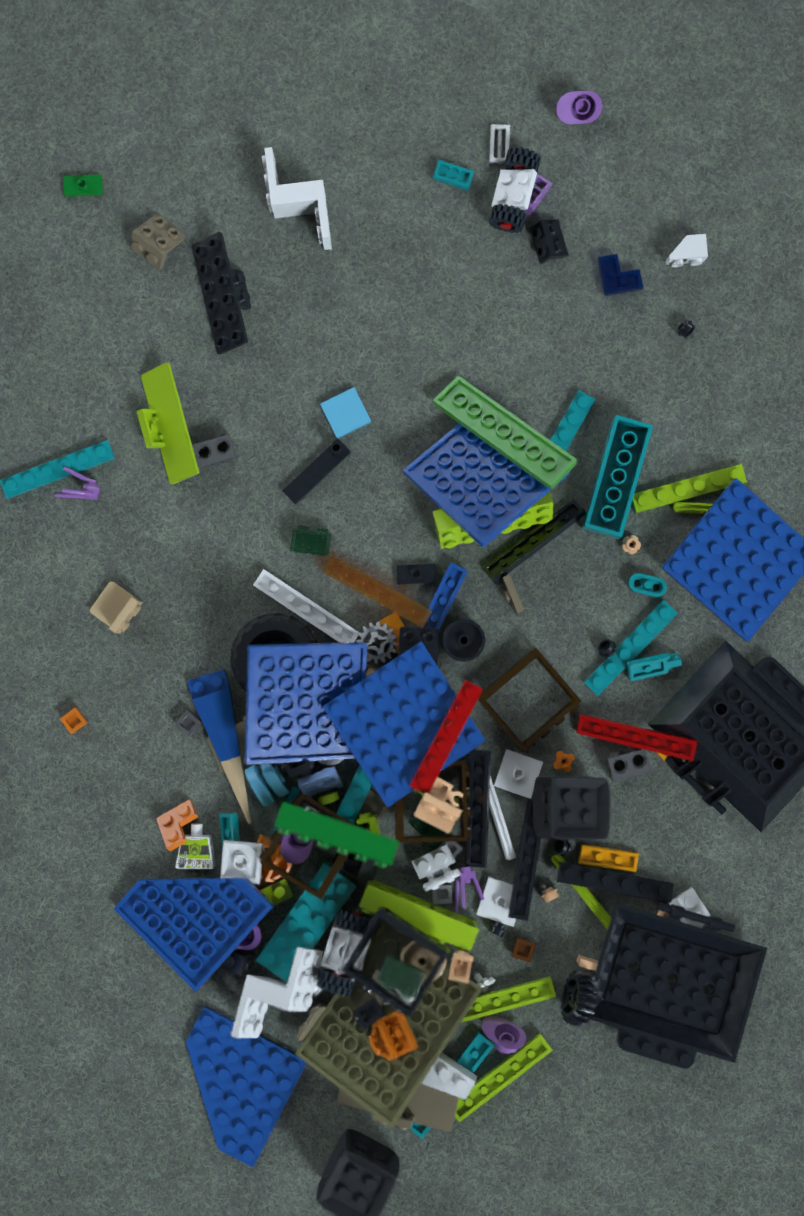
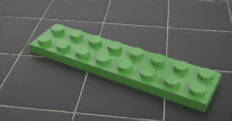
(505, 432)

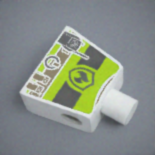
(197, 851)

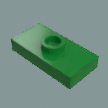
(83, 185)

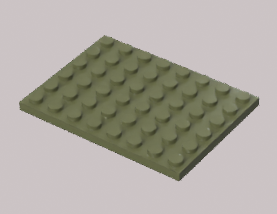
(343, 1049)

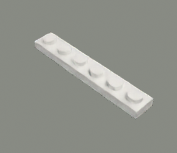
(305, 608)

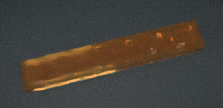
(377, 591)

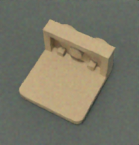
(116, 607)

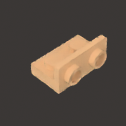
(437, 813)

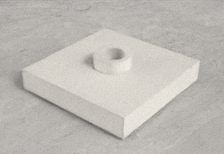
(518, 773)
(241, 860)
(496, 901)

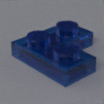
(614, 280)

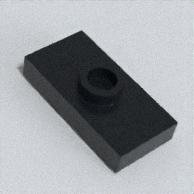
(416, 574)

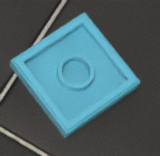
(345, 412)

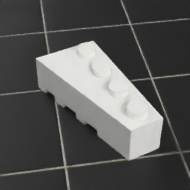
(450, 1077)

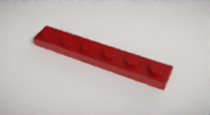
(446, 737)
(636, 737)

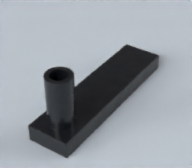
(316, 471)

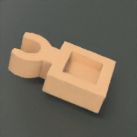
(442, 791)

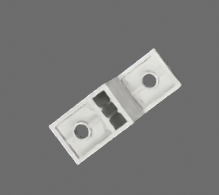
(296, 198)
(264, 990)

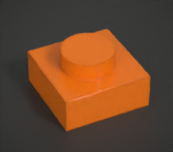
(74, 720)

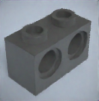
(215, 456)
(628, 769)

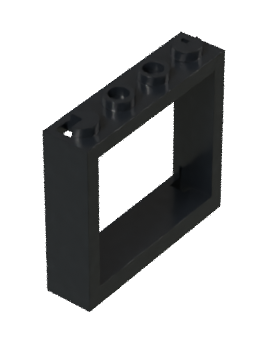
(371, 985)

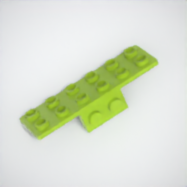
(165, 424)

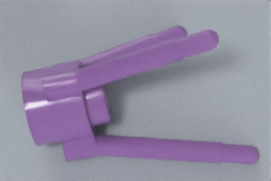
(89, 490)
(466, 875)

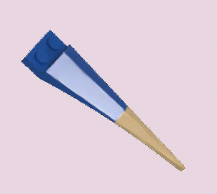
(215, 707)

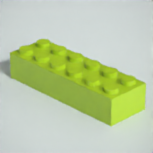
(452, 534)
(424, 915)

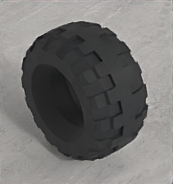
(262, 630)

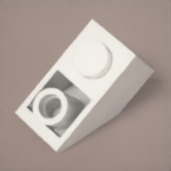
(690, 250)

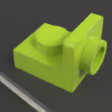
(373, 823)

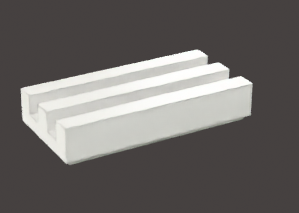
(499, 160)

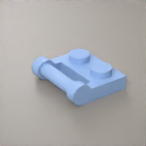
(320, 782)

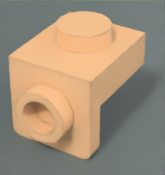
(460, 967)

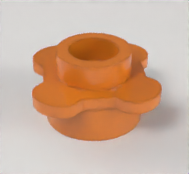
(565, 766)

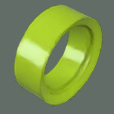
(328, 798)

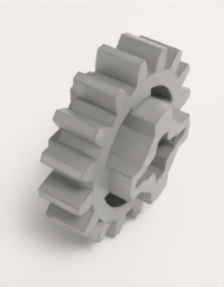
(379, 650)

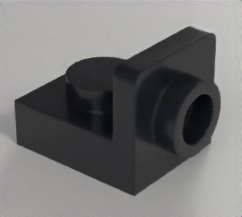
(369, 1013)

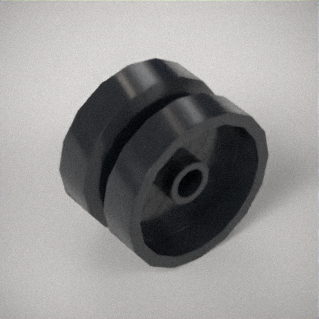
(471, 632)

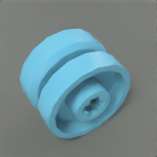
(267, 782)

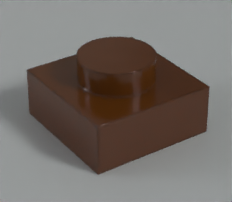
(523, 949)

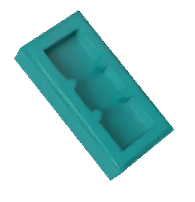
(453, 175)

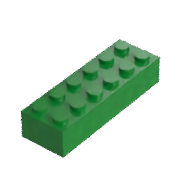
(336, 834)

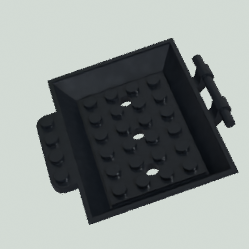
(755, 700)
(675, 1018)

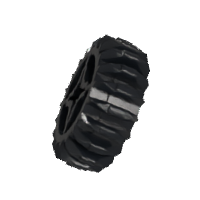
(579, 998)

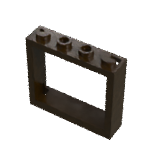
(556, 719)
(464, 829)
(277, 837)

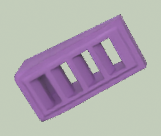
(533, 204)

